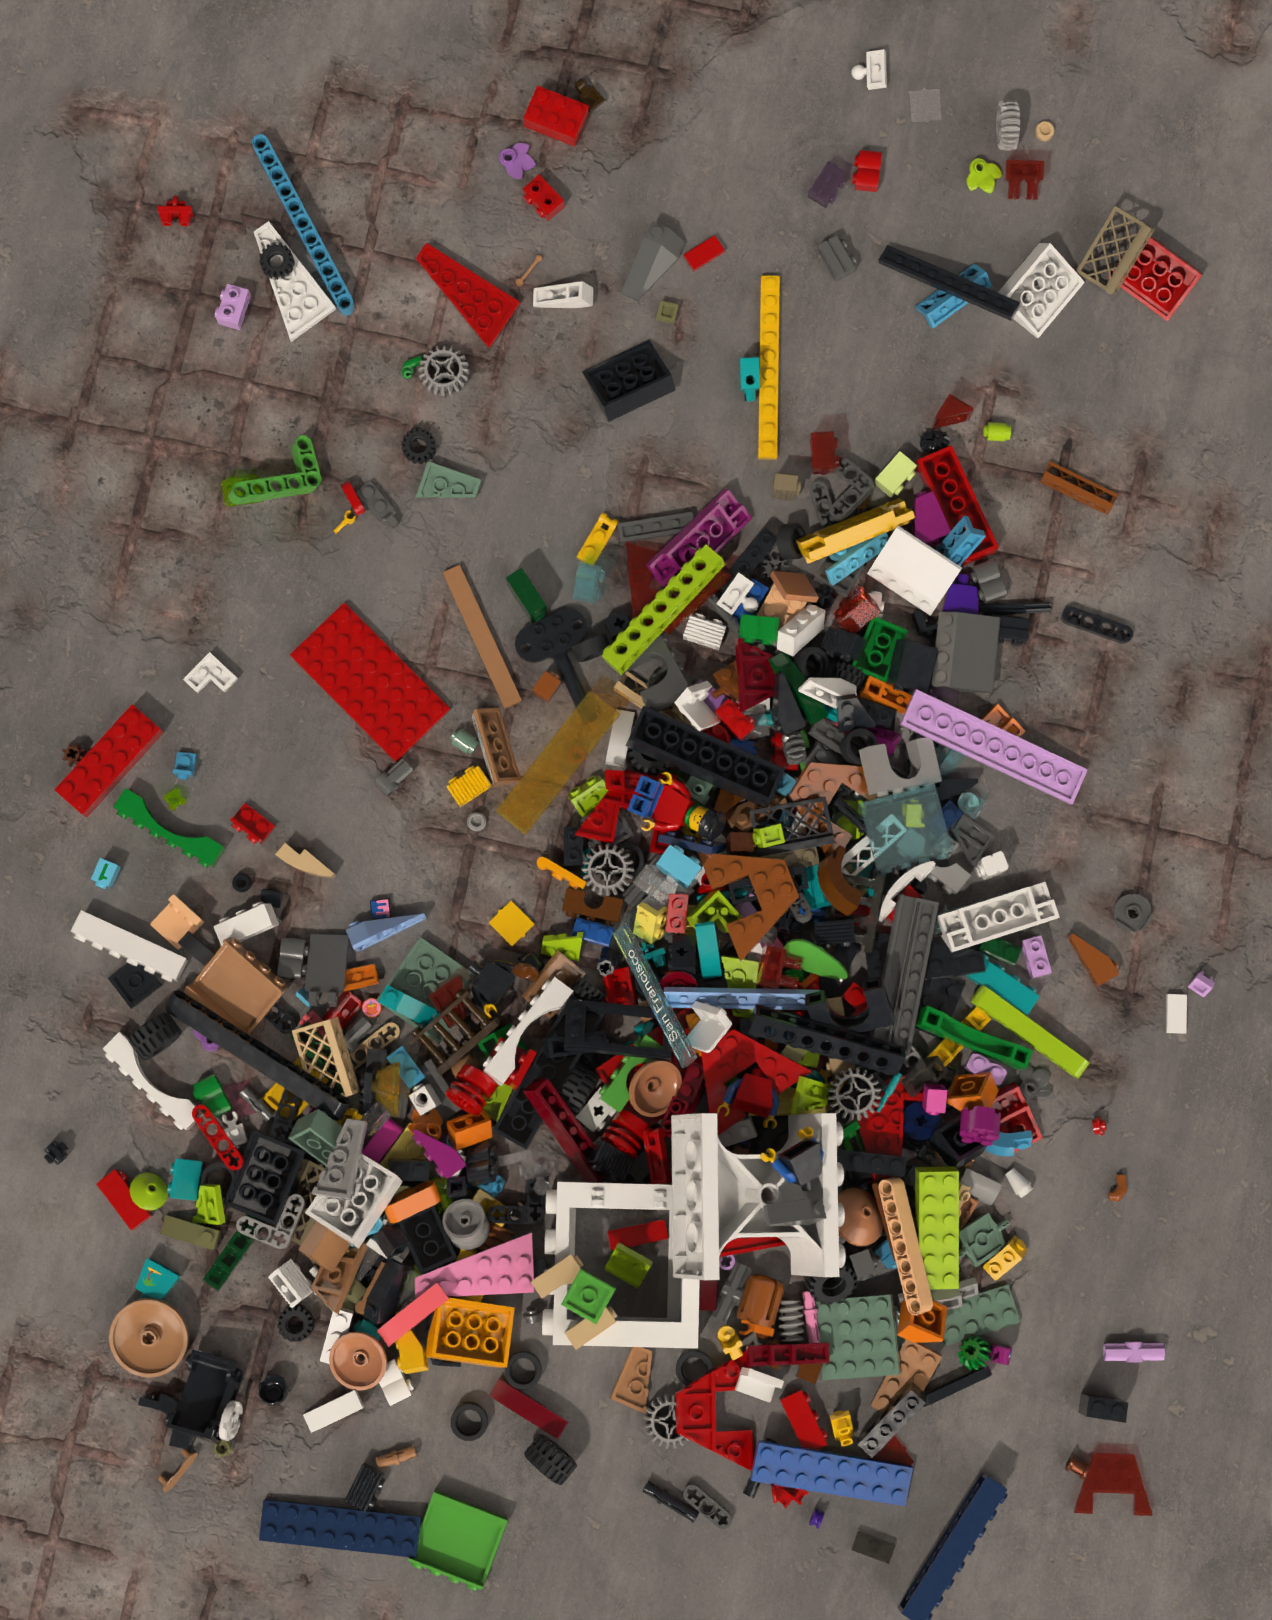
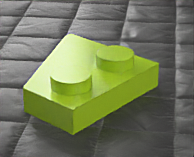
(566, 945)
(209, 1205)

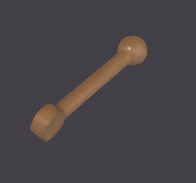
(519, 282)

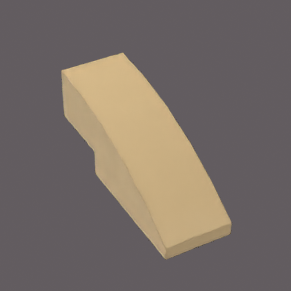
(304, 862)

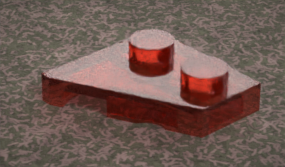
(445, 995)

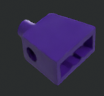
(961, 597)

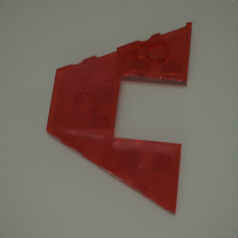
(641, 594)

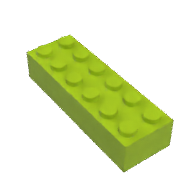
(938, 1224)

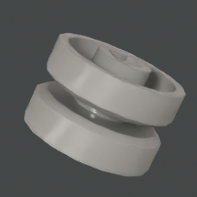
(466, 1224)

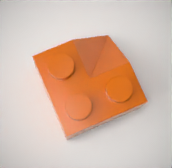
(972, 1091)
(923, 1327)

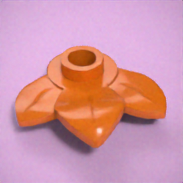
(427, 1123)

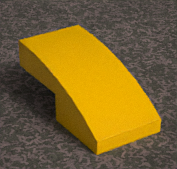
(486, 1201)

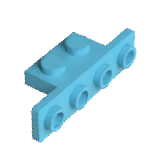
(854, 557)

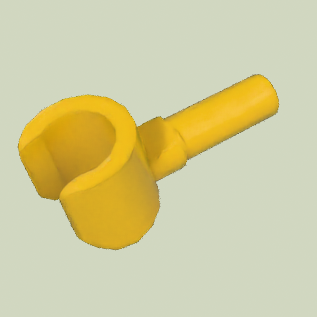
(346, 521)

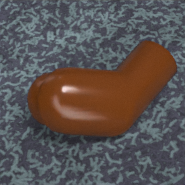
(1120, 1190)

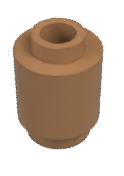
(467, 1059)

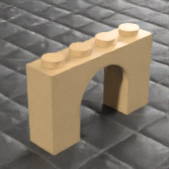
(565, 1273)

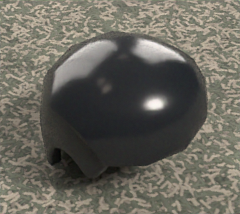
(273, 1390)

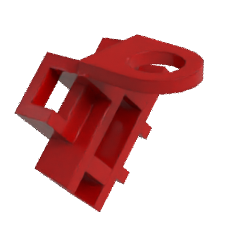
(780, 1494)

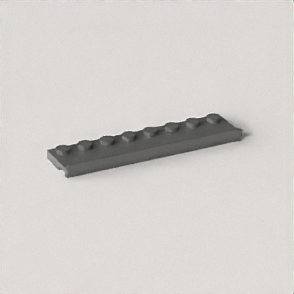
(906, 966)

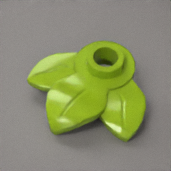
(985, 178)

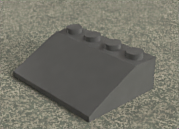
(966, 652)

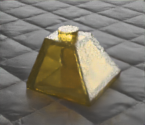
(388, 1088)

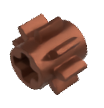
(68, 753)

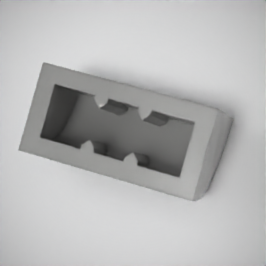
(982, 1188)

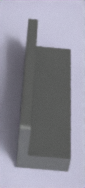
(440, 1086)

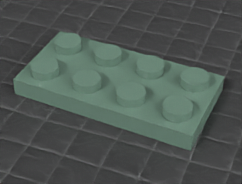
(981, 1315)

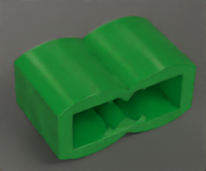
(759, 628)
(212, 1095)

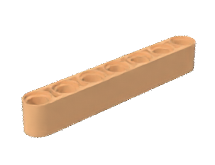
(905, 1245)

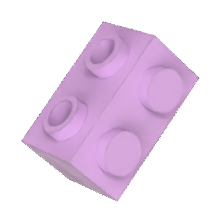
(233, 306)

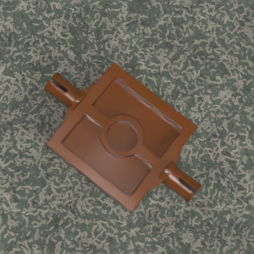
(727, 682)

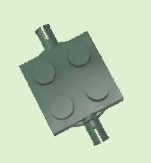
(981, 1239)

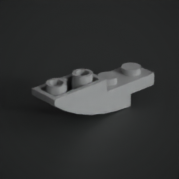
(952, 1297)

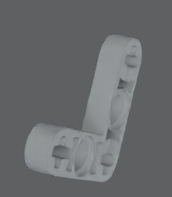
(281, 1229)

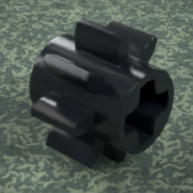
(825, 597)
(56, 1152)

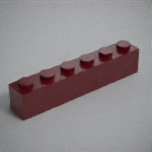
(563, 1126)

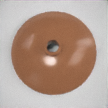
(664, 1083)
(858, 1227)
(350, 1368)

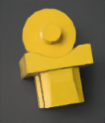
(729, 1341)
(842, 1427)

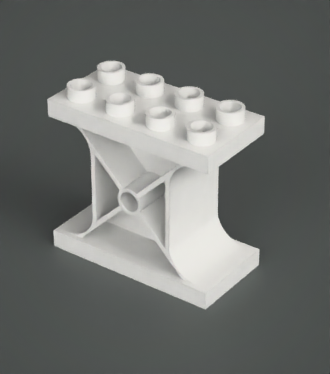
(724, 1194)

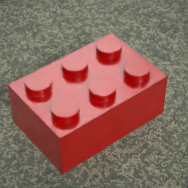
(556, 116)

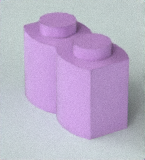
(979, 1064)

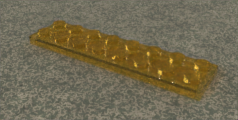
(557, 762)

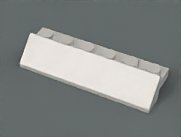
(997, 917)

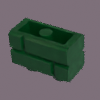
(1001, 951)

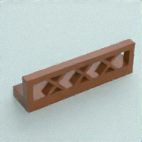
(1077, 492)

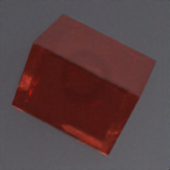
(952, 412)

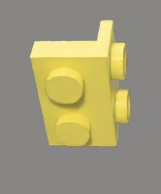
(649, 922)

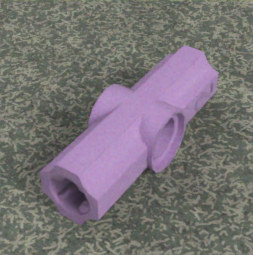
(1133, 1351)

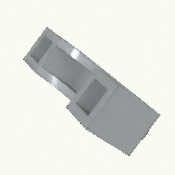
(950, 877)

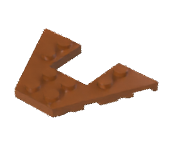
(824, 780)
(771, 884)

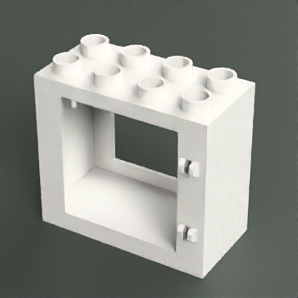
(682, 1319)

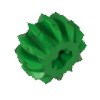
(971, 1358)

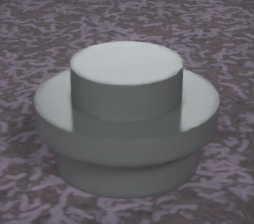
(533, 1315)

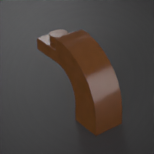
(834, 886)

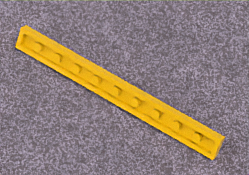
(768, 367)

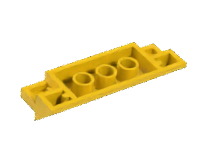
(854, 530)

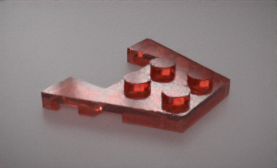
(1113, 1475)

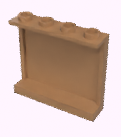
(237, 986)

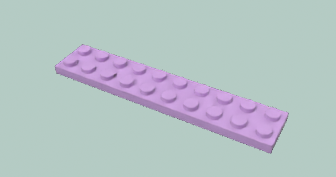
(993, 747)

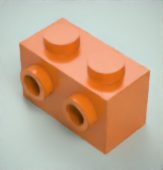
(469, 1130)

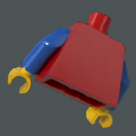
(754, 1096)

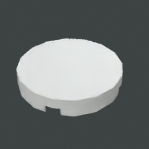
(229, 1421)

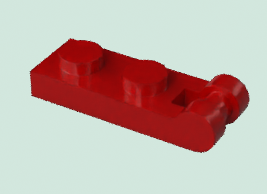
(657, 1156)

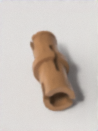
(396, 1457)

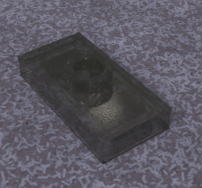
(873, 1547)

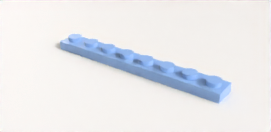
(738, 997)

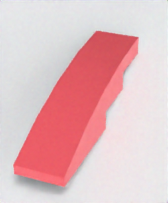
(413, 1314)

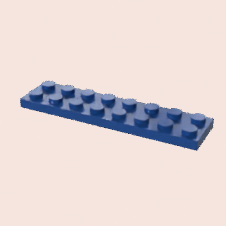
(831, 1473)

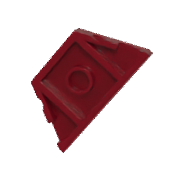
(753, 675)

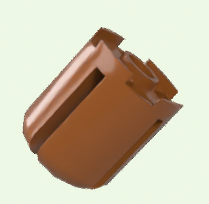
(760, 1300)

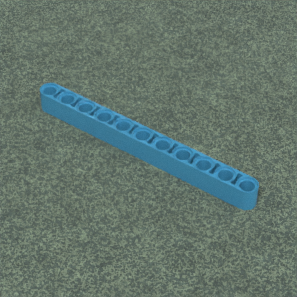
(298, 217)

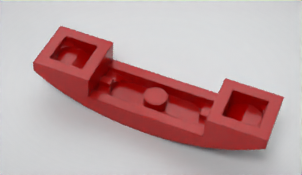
(626, 783)

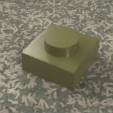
(667, 312)

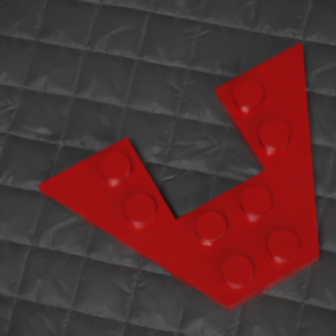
(603, 820)
(732, 1056)
(698, 1414)

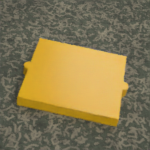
(511, 923)

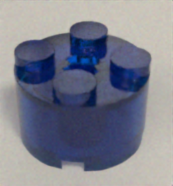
(911, 1127)

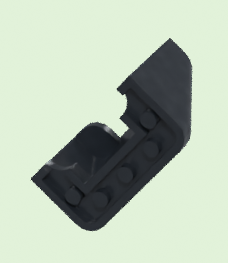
(207, 1392)

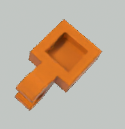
(761, 1331)

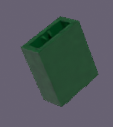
(526, 595)

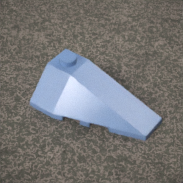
(371, 932)

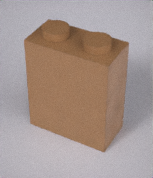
(324, 1247)

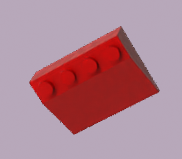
(1160, 279)

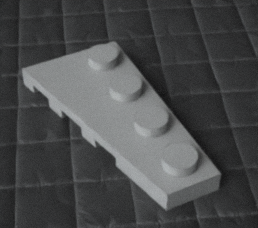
(342, 1166)

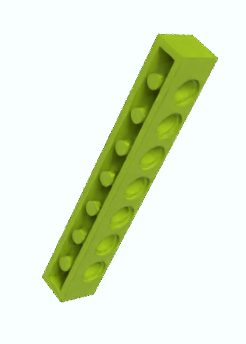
(661, 620)

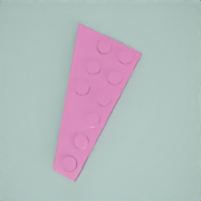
(493, 1271)

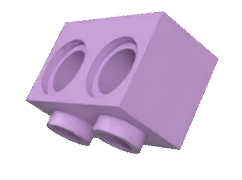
(1035, 957)

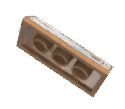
(495, 746)

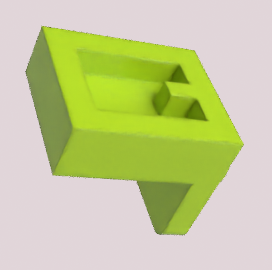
(768, 836)

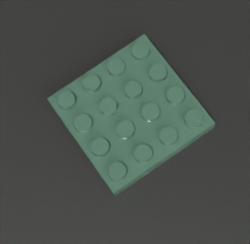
(422, 974)
(859, 1337)

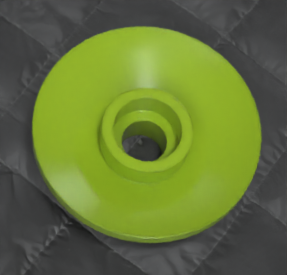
(143, 1196)

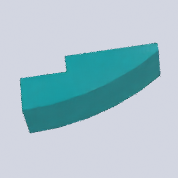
(708, 950)

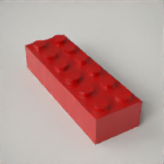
(946, 478)
(109, 761)

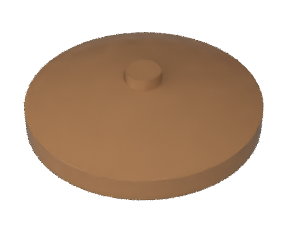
(149, 1337)

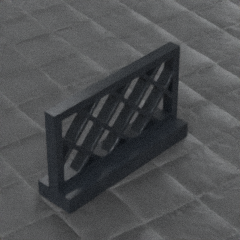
(798, 842)

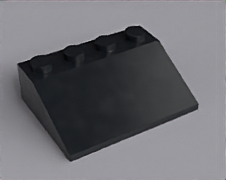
(629, 380)
(267, 1177)

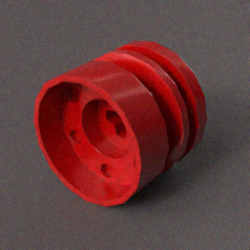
(471, 1089)
(626, 1133)

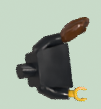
(495, 978)

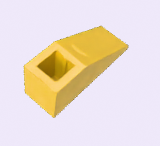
(412, 1353)

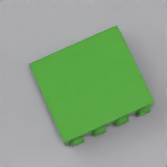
(458, 1540)

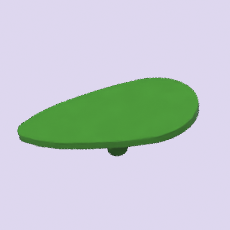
(815, 959)

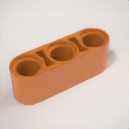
(412, 1201)

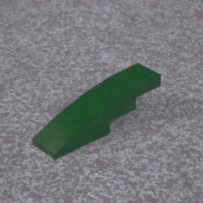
(812, 708)
(230, 1257)

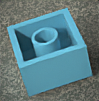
(679, 866)

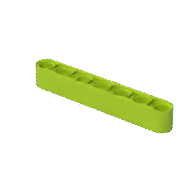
(1029, 1031)

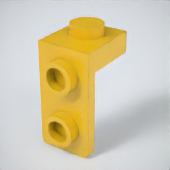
(1006, 1258)

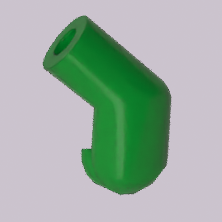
(409, 366)

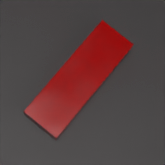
(638, 1234)

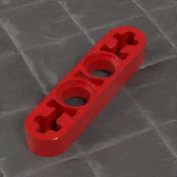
(220, 1135)

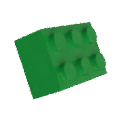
(879, 648)

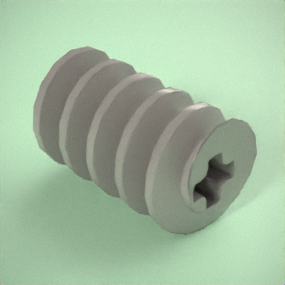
(791, 1320)

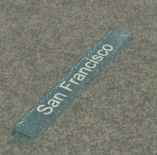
(655, 995)

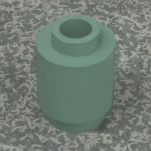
(464, 741)

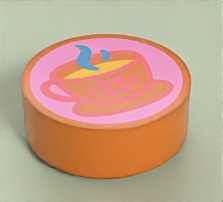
(371, 1008)

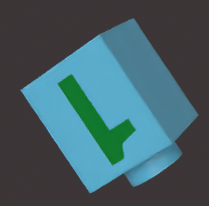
(105, 874)

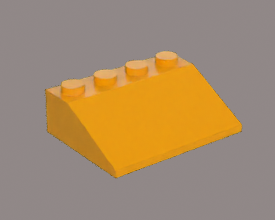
(471, 1333)

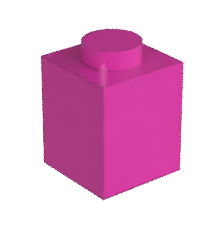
(934, 1098)

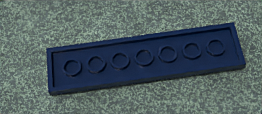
(340, 1528)

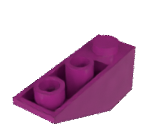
(445, 1156)

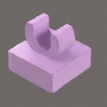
(1201, 984)

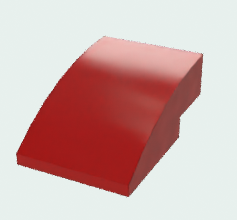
(1015, 1112)

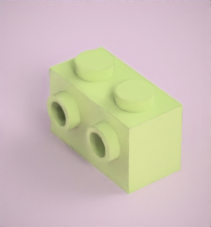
(895, 475)

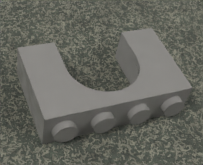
(881, 777)

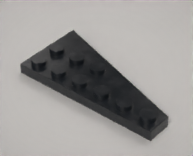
(940, 963)

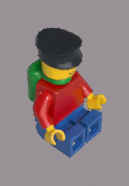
(673, 807)

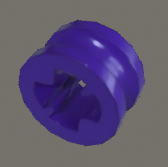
(816, 1518)

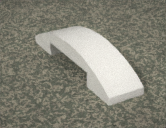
(919, 872)

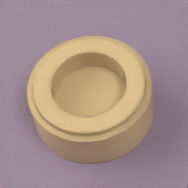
(1044, 131)

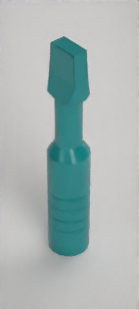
(889, 1090)

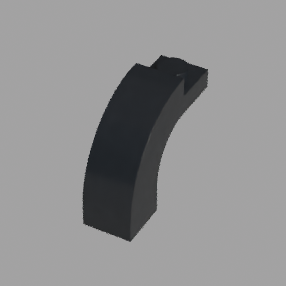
(845, 956)
(167, 1404)

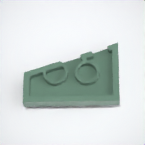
(447, 483)

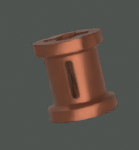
(1077, 1466)

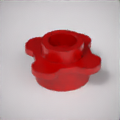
(1099, 1126)

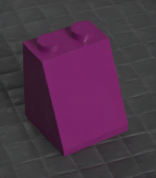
(929, 520)

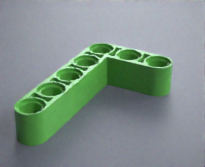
(282, 482)

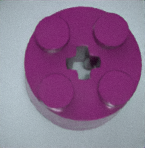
(980, 1125)

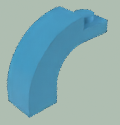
(1009, 1141)

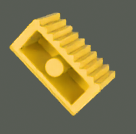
(469, 785)

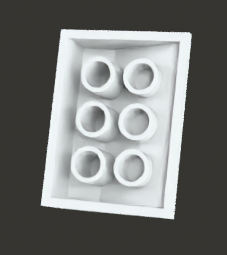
(1042, 287)
(914, 570)
(356, 1217)

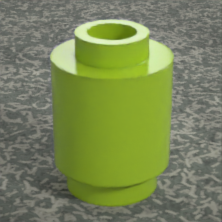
(997, 431)

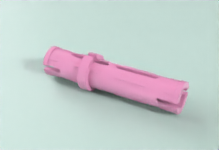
(810, 1312)

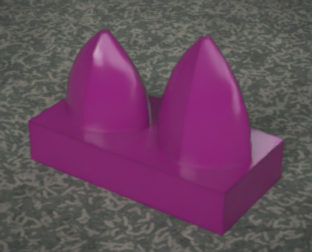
(885, 737)

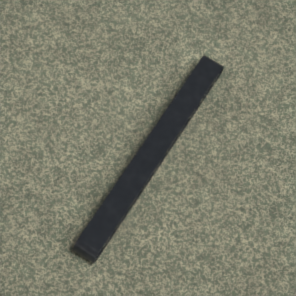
(257, 1055)

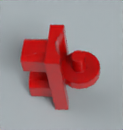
(175, 209)

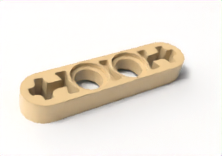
(367, 1043)

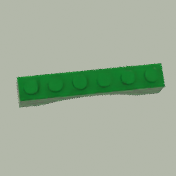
(135, 807)
(982, 1043)

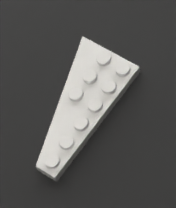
(298, 294)

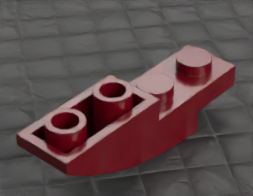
(687, 1096)

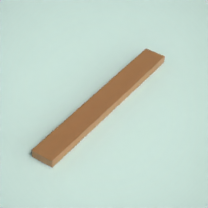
(482, 637)

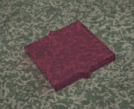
(238, 1104)

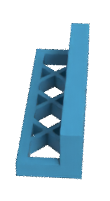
(948, 305)
(963, 544)

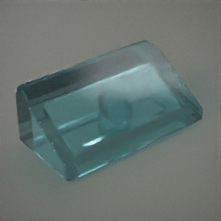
(950, 764)

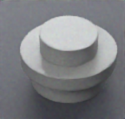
(476, 821)

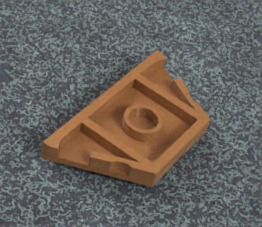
(334, 1286)

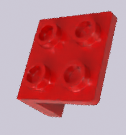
(522, 1062)

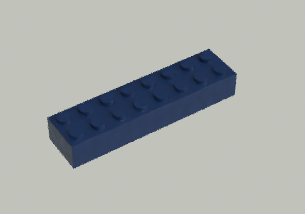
(953, 1548)

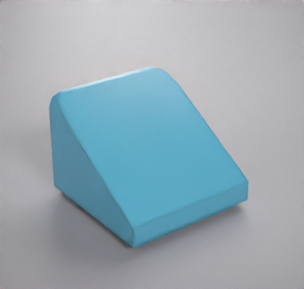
(303, 996)

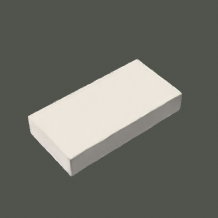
(1176, 1013)

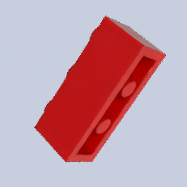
(117, 1191)
(804, 1420)

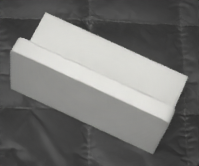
(757, 1384)

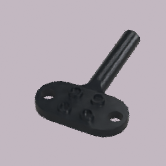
(553, 639)

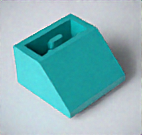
(185, 1179)

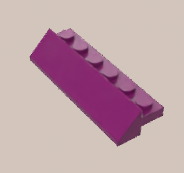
(711, 527)

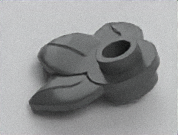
(1037, 1081)

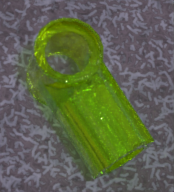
(441, 1184)

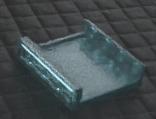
(906, 829)

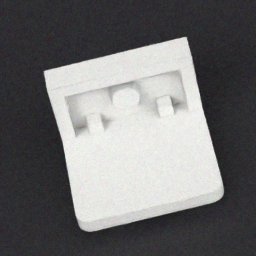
(710, 1028)

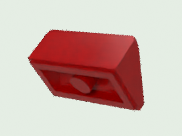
(346, 1008)

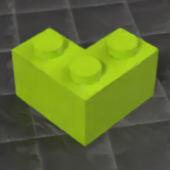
(714, 908)

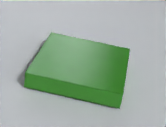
(588, 1296)

